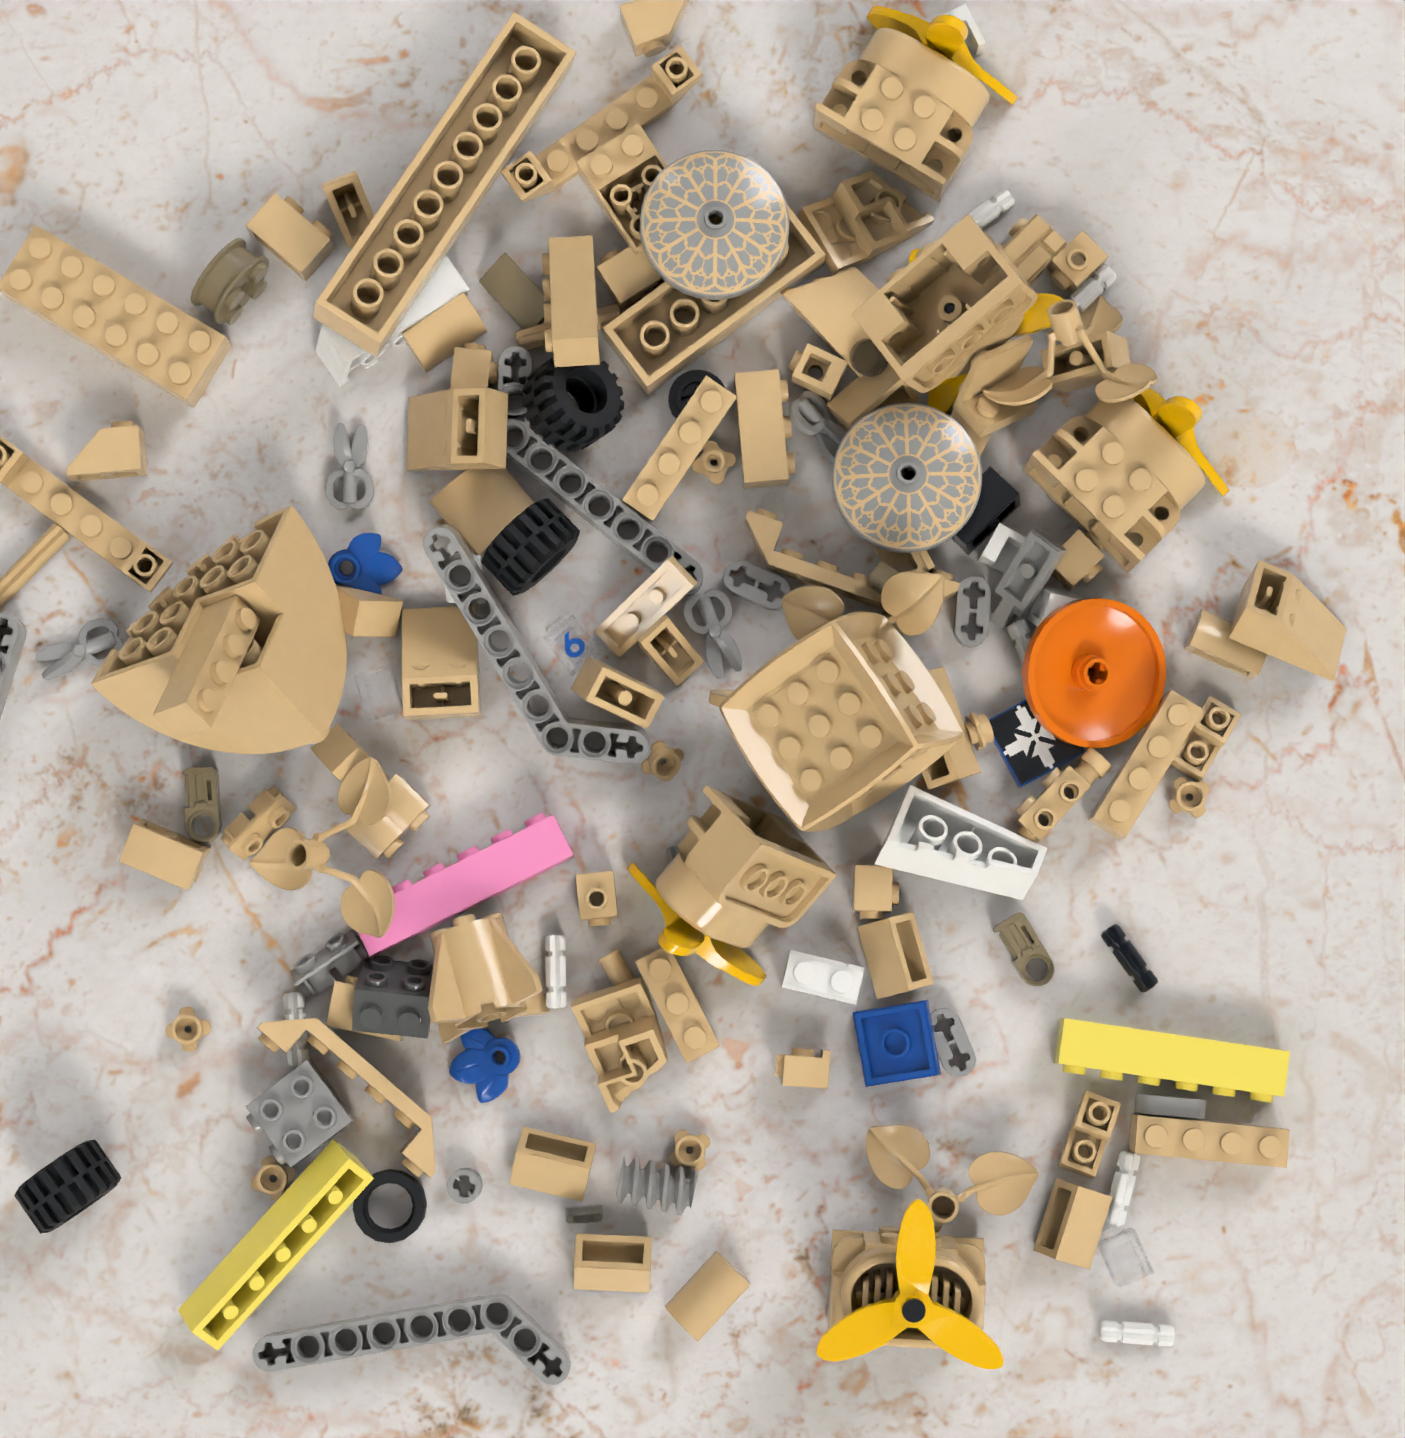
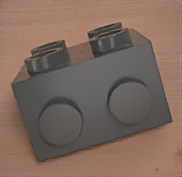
(393, 997)

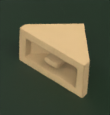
(349, 206)
(369, 612)
(669, 650)
(339, 752)

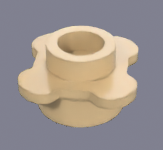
(717, 472)
(979, 730)
(671, 765)
(1197, 790)
(177, 1029)
(680, 1154)
(271, 1167)

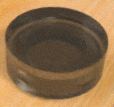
(867, 359)
(584, 1213)

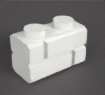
(822, 977)

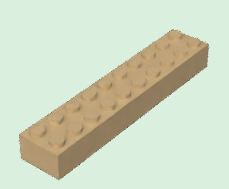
(444, 185)

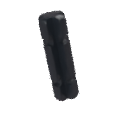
(1129, 958)

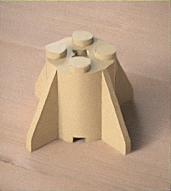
(480, 977)

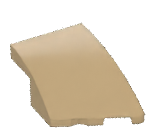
(861, 221)
(829, 306)
(621, 1038)

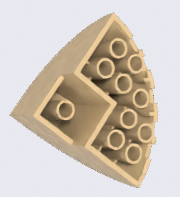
(293, 665)

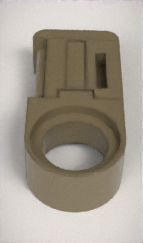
(204, 799)
(1024, 945)

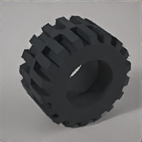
(558, 417)
(530, 546)
(67, 1186)

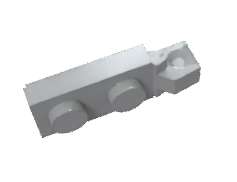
(1026, 577)

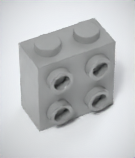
(299, 1114)

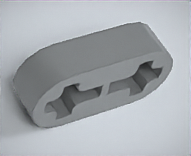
(759, 576)
(963, 610)
(960, 1039)
(1170, 1106)

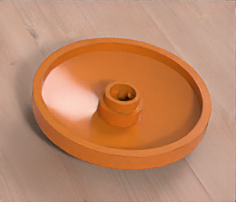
(1123, 676)

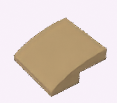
(481, 505)

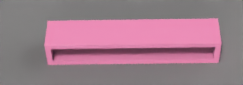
(472, 880)

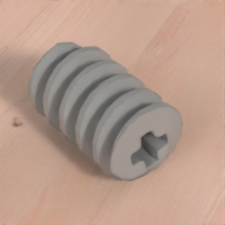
(656, 1185)

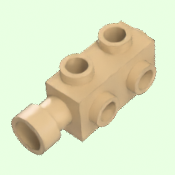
(1052, 801)

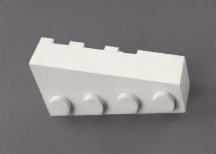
(343, 356)
(958, 847)

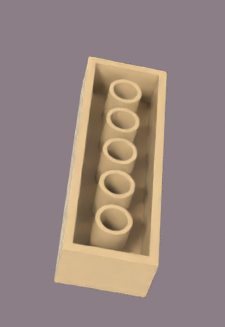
(114, 316)
(674, 329)

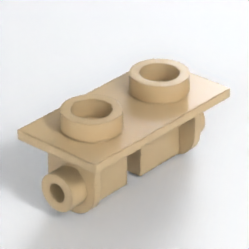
(247, 836)

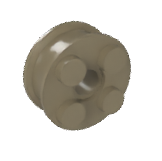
(230, 282)

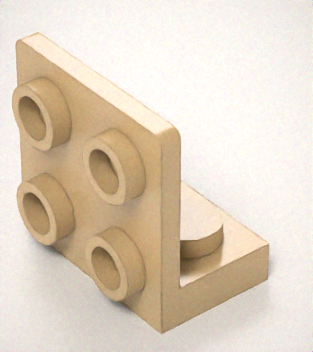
(986, 371)

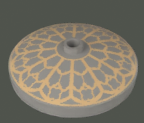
(707, 257)
(902, 512)

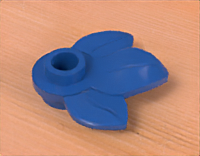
(369, 565)
(480, 1065)

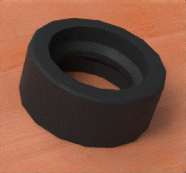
(387, 1235)

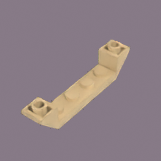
(643, 104)
(81, 518)
(765, 533)
(420, 1147)

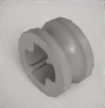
(455, 1192)

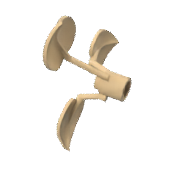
(1070, 328)
(909, 599)
(290, 856)
(997, 1176)

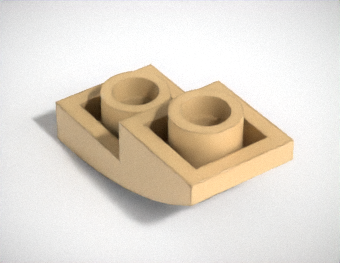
(1206, 738)
(1089, 1134)

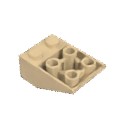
(620, 177)
(457, 430)
(1287, 622)
(439, 664)

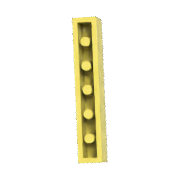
(1171, 1057)
(275, 1244)

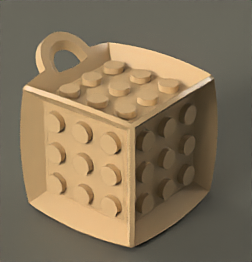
(839, 720)

